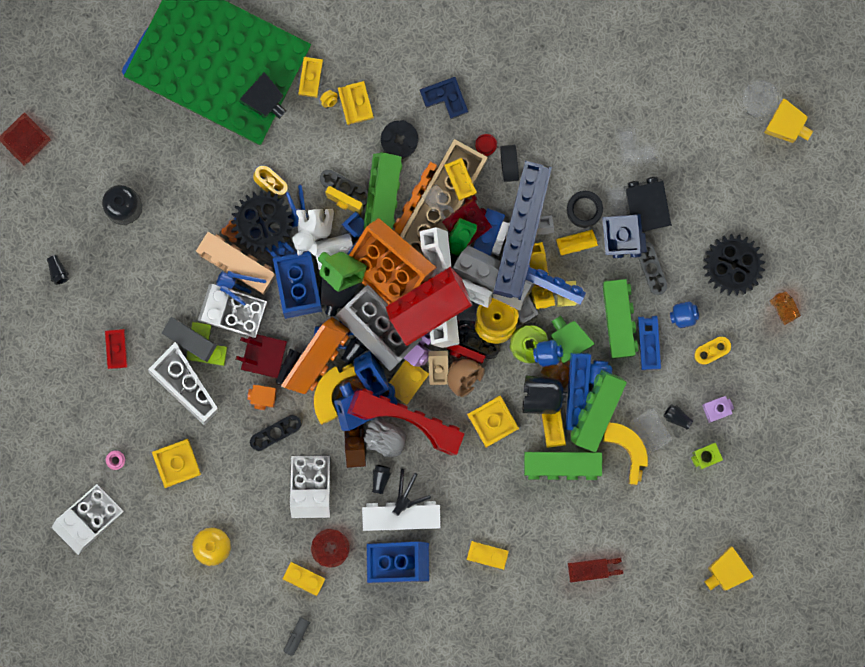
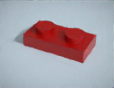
(116, 349)
(457, 351)

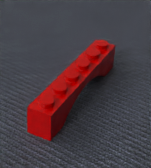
(442, 437)

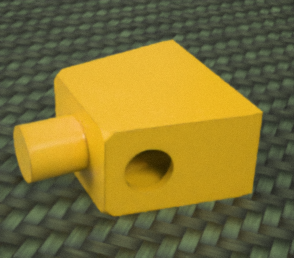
(788, 123)
(728, 571)

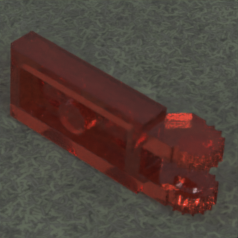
(592, 569)

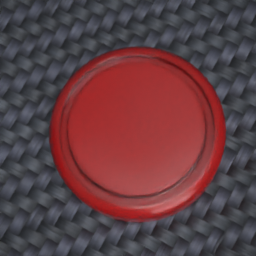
(486, 144)

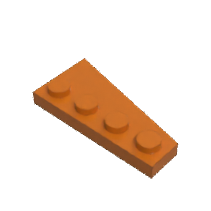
(417, 192)

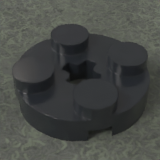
(399, 128)

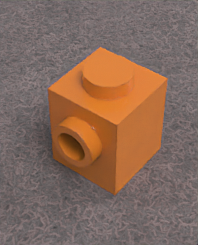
(262, 397)

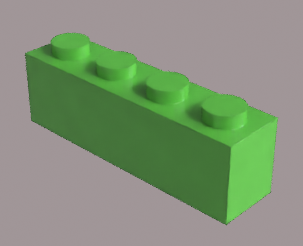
(383, 189)
(619, 319)
(598, 410)
(562, 464)

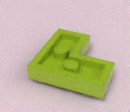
(219, 354)

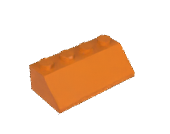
(316, 357)

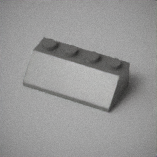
(483, 271)
(370, 323)

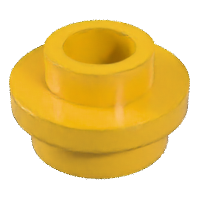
(329, 99)

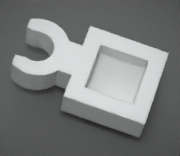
(502, 235)

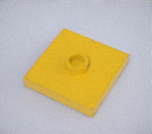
(344, 201)
(493, 421)
(176, 463)

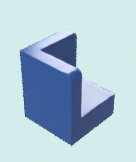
(354, 225)

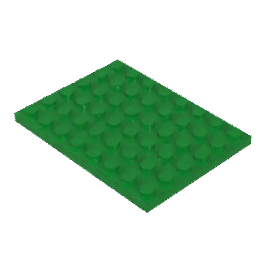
(209, 58)

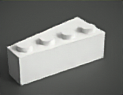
(182, 382)

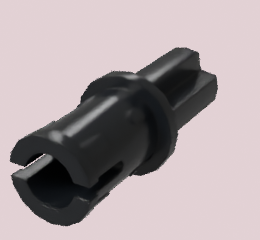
(289, 363)

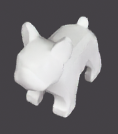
(312, 229)

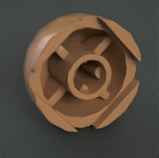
(463, 376)

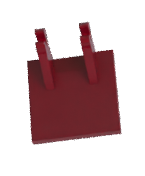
(470, 213)
(263, 355)

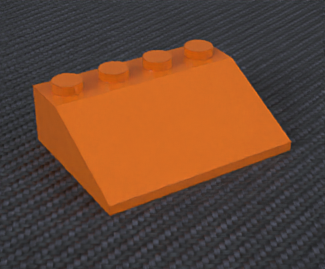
(391, 262)

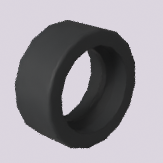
(509, 163)
(584, 223)

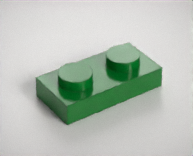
(461, 236)

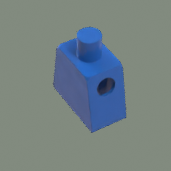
(367, 369)
(342, 405)

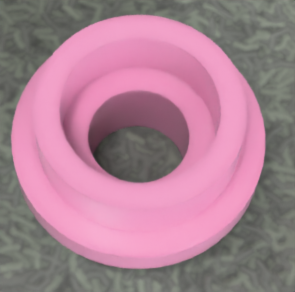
(111, 455)

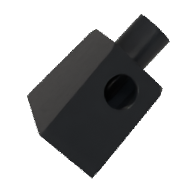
(264, 98)
(333, 298)

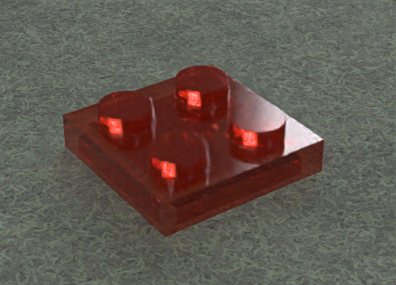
(24, 139)

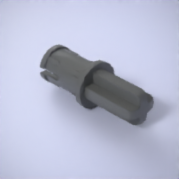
(296, 636)

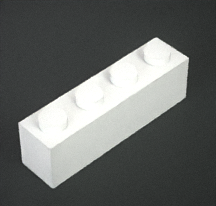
(414, 517)

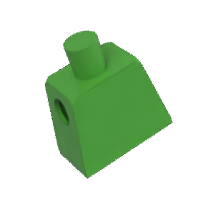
(341, 270)
(570, 337)

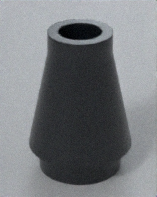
(57, 271)
(353, 350)
(676, 415)
(380, 478)

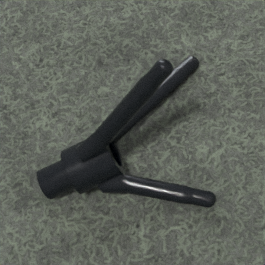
(402, 500)

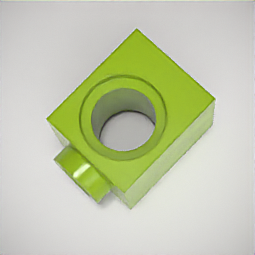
(714, 452)

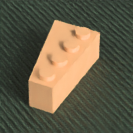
(231, 259)

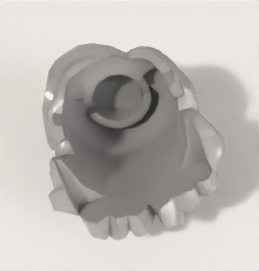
(384, 438)

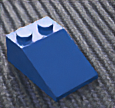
(297, 285)
(398, 562)

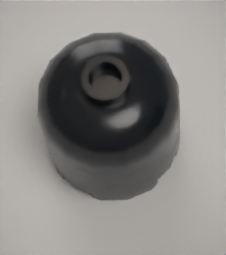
(122, 205)
(543, 395)

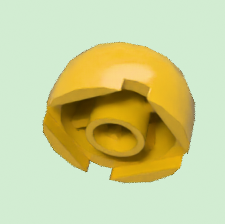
(211, 546)

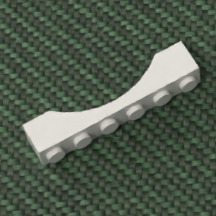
(436, 250)

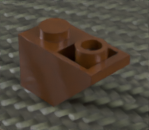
(355, 447)

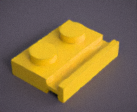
(355, 103)
(408, 381)

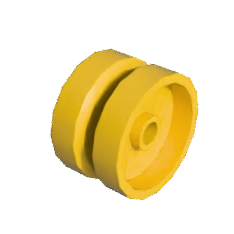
(496, 322)

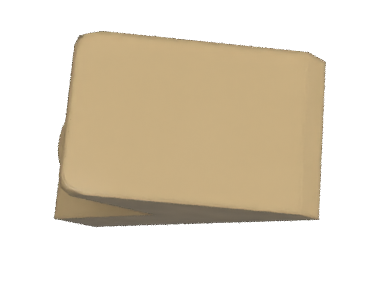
(438, 367)

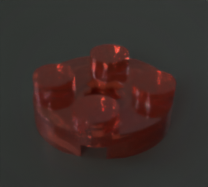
(340, 552)

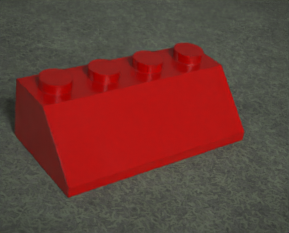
(429, 305)

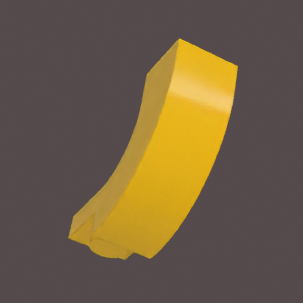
(542, 297)
(324, 391)
(628, 439)

